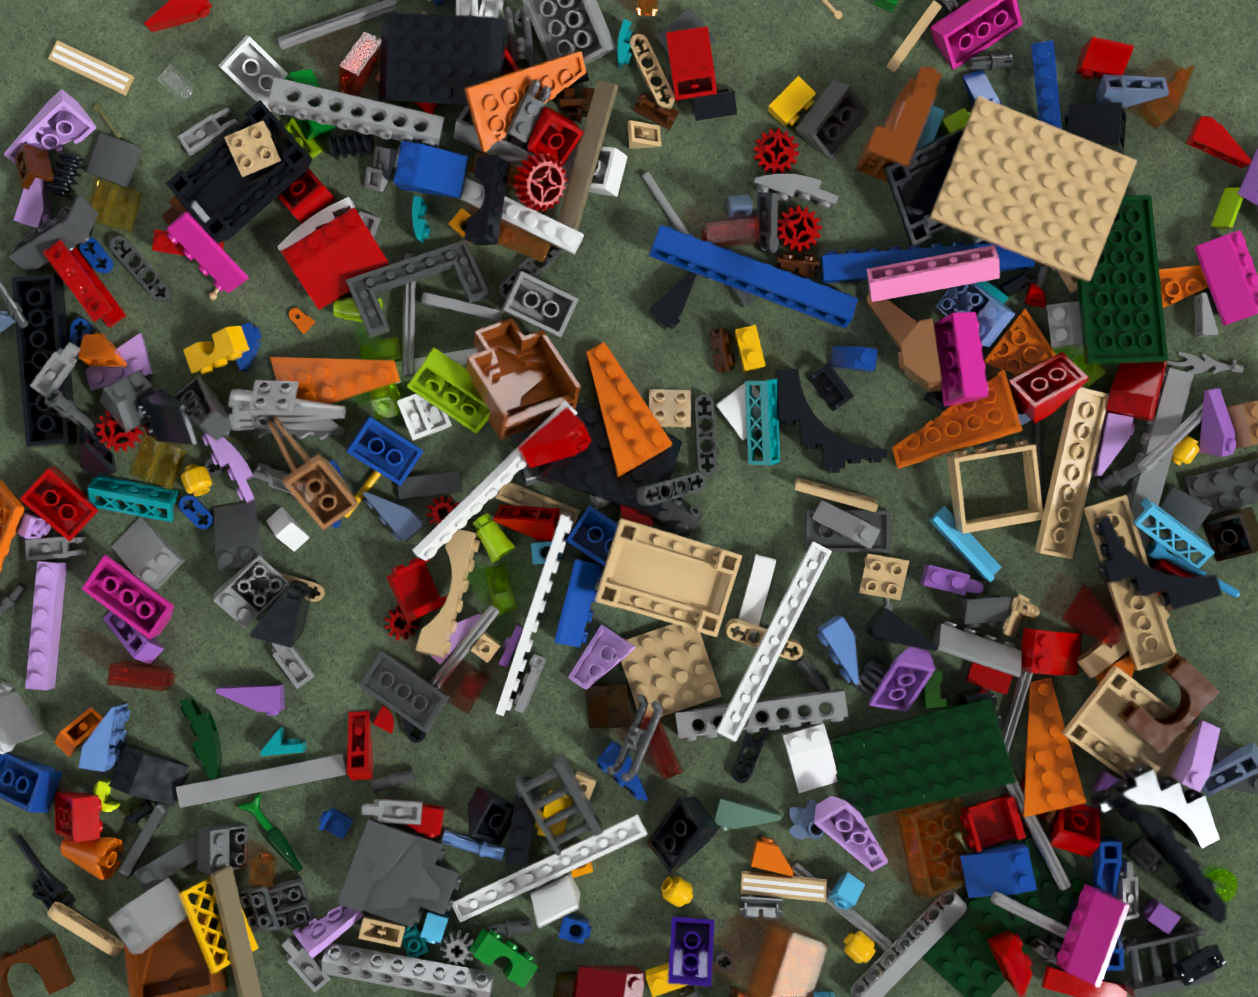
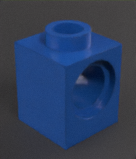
(567, 934)

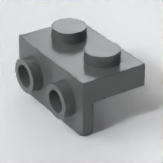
(679, 516)

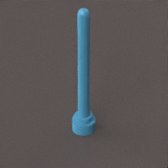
(1157, 551)

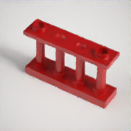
(85, 284)

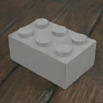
(539, 304)

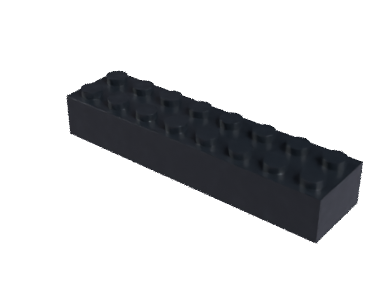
(45, 311)

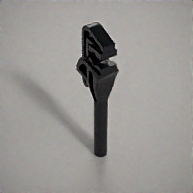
(47, 885)

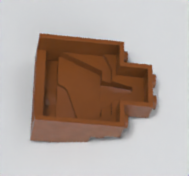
(901, 127)
(519, 377)
(175, 965)

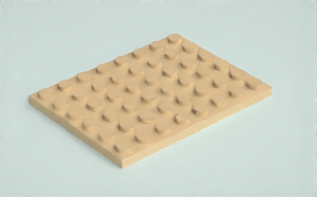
(1033, 189)

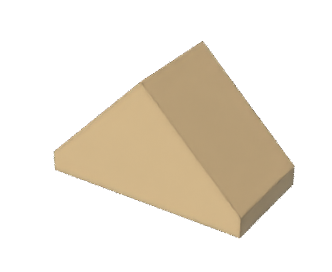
(643, 135)
(382, 931)

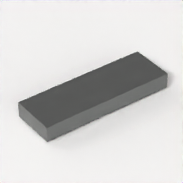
(430, 485)

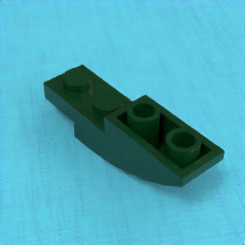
(209, 745)

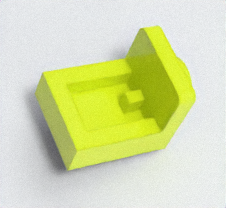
(103, 790)

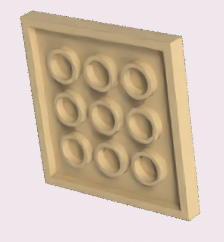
(670, 669)

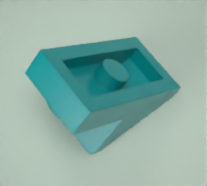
(278, 746)

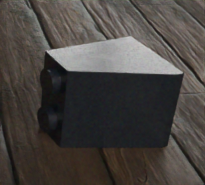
(1099, 123)
(286, 617)

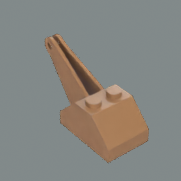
(916, 344)
(1245, 423)
(314, 483)

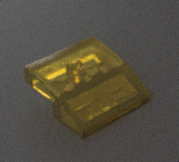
(105, 203)
(158, 462)

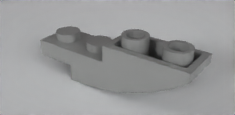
(789, 184)

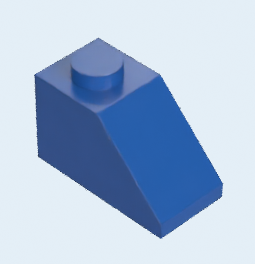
(252, 337)
(854, 358)

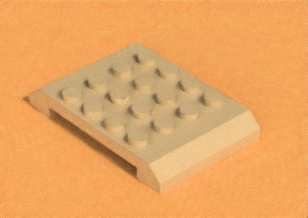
(668, 577)
(1110, 739)

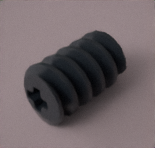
(350, 144)
(65, 175)

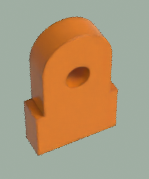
(304, 322)

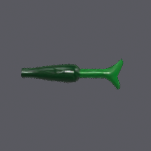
(273, 834)

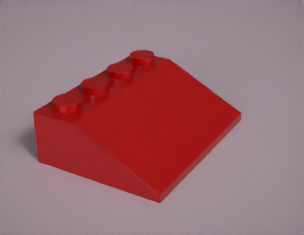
(333, 255)

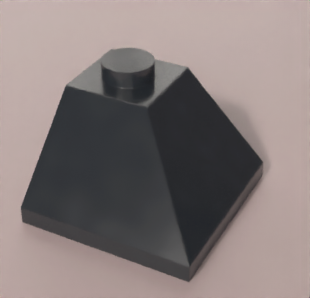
(94, 456)
(489, 815)

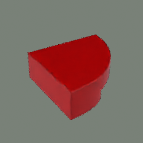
(1035, 296)
(385, 719)

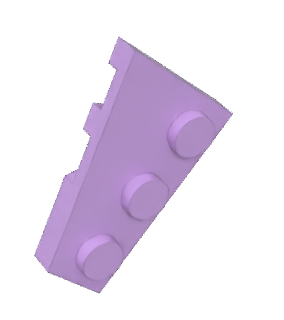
(134, 354)
(600, 657)
(324, 931)

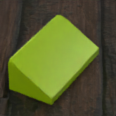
(311, 146)
(1227, 209)

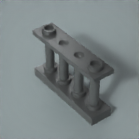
(570, 787)
(1159, 982)

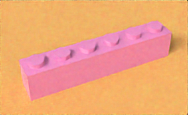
(933, 273)

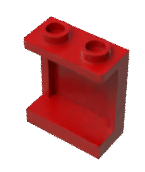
(415, 589)
(992, 822)

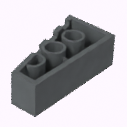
(70, 226)
(205, 408)

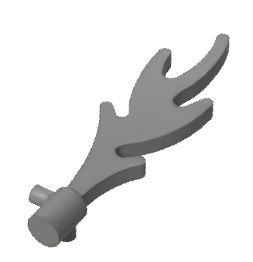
(1201, 366)

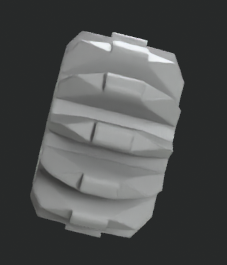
(450, 951)

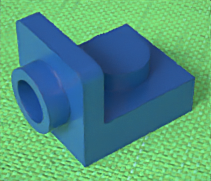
(335, 822)

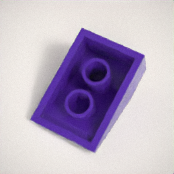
(691, 951)

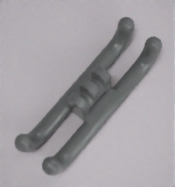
(520, 47)
(637, 739)

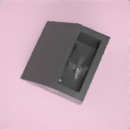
(222, 847)

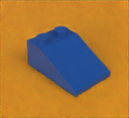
(430, 170)
(384, 450)
(27, 783)
(998, 869)

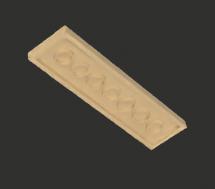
(1072, 473)
(1139, 617)

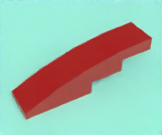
(1066, 983)

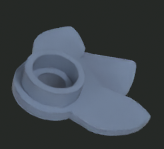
(803, 820)

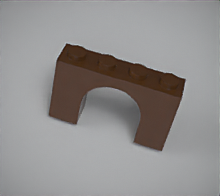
(1195, 696)
(45, 957)

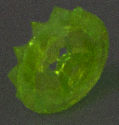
(1230, 880)

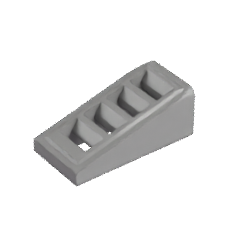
(1203, 317)

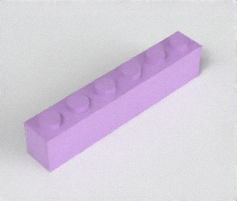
(46, 625)

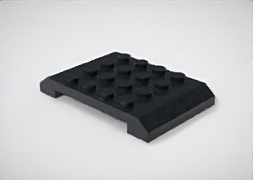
(438, 56)
(919, 184)
(222, 197)
(595, 470)
(1194, 887)

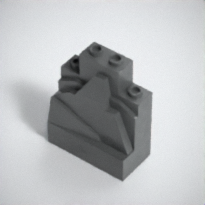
(397, 875)

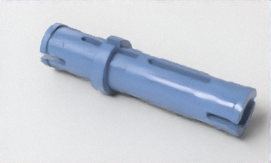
(479, 847)

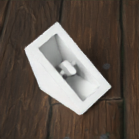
(287, 529)

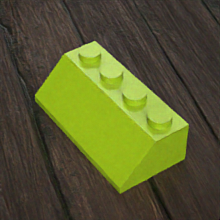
(450, 390)

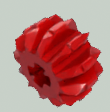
(440, 506)
(398, 629)

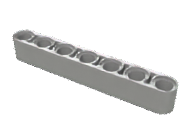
(910, 946)

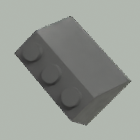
(832, 119)

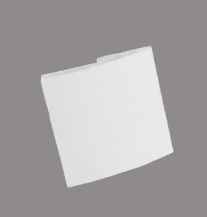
(734, 410)
(422, 417)

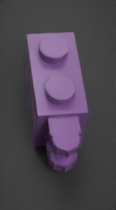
(949, 580)

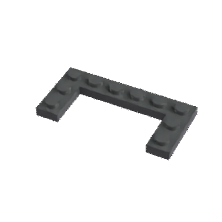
(452, 256)

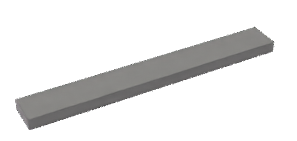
(261, 780)

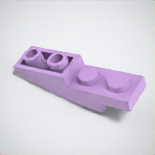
(227, 455)

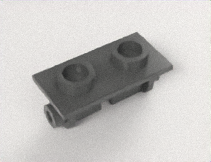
(751, 905)

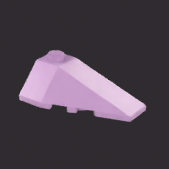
(54, 125)
(850, 831)

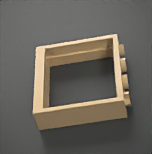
(1030, 462)

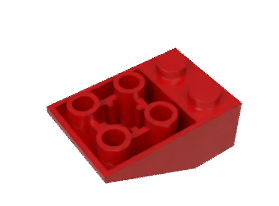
(691, 63)

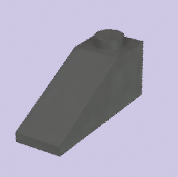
(167, 864)

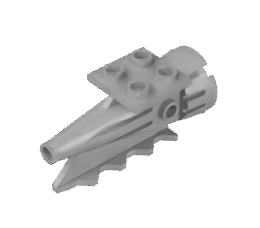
(279, 399)

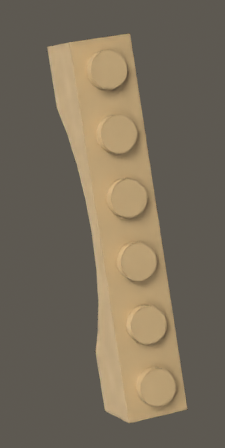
(435, 636)

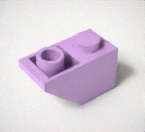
(32, 526)

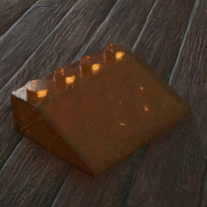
(931, 846)
(786, 965)

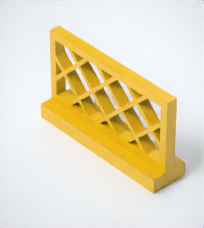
(207, 949)

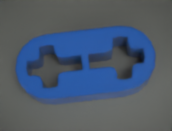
(100, 252)
(75, 334)
(200, 508)

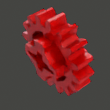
(784, 152)
(808, 232)
(114, 437)

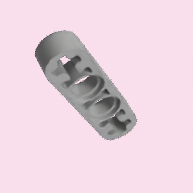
(461, 307)

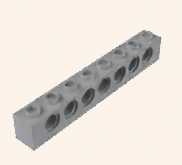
(350, 105)
(835, 698)
(406, 972)

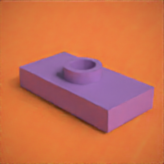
(510, 645)

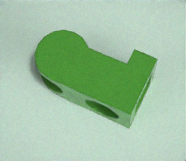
(931, 692)

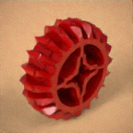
(540, 195)

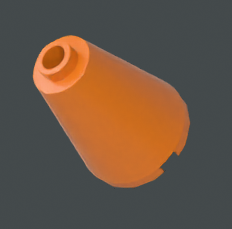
(95, 856)

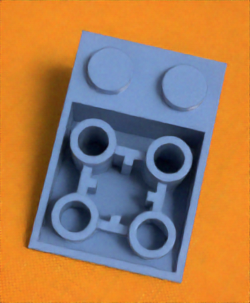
(990, 311)
(841, 642)
(104, 745)

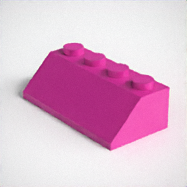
(974, 28)
(206, 252)
(1230, 276)
(960, 358)
(129, 598)
(1092, 934)

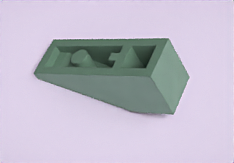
(737, 814)

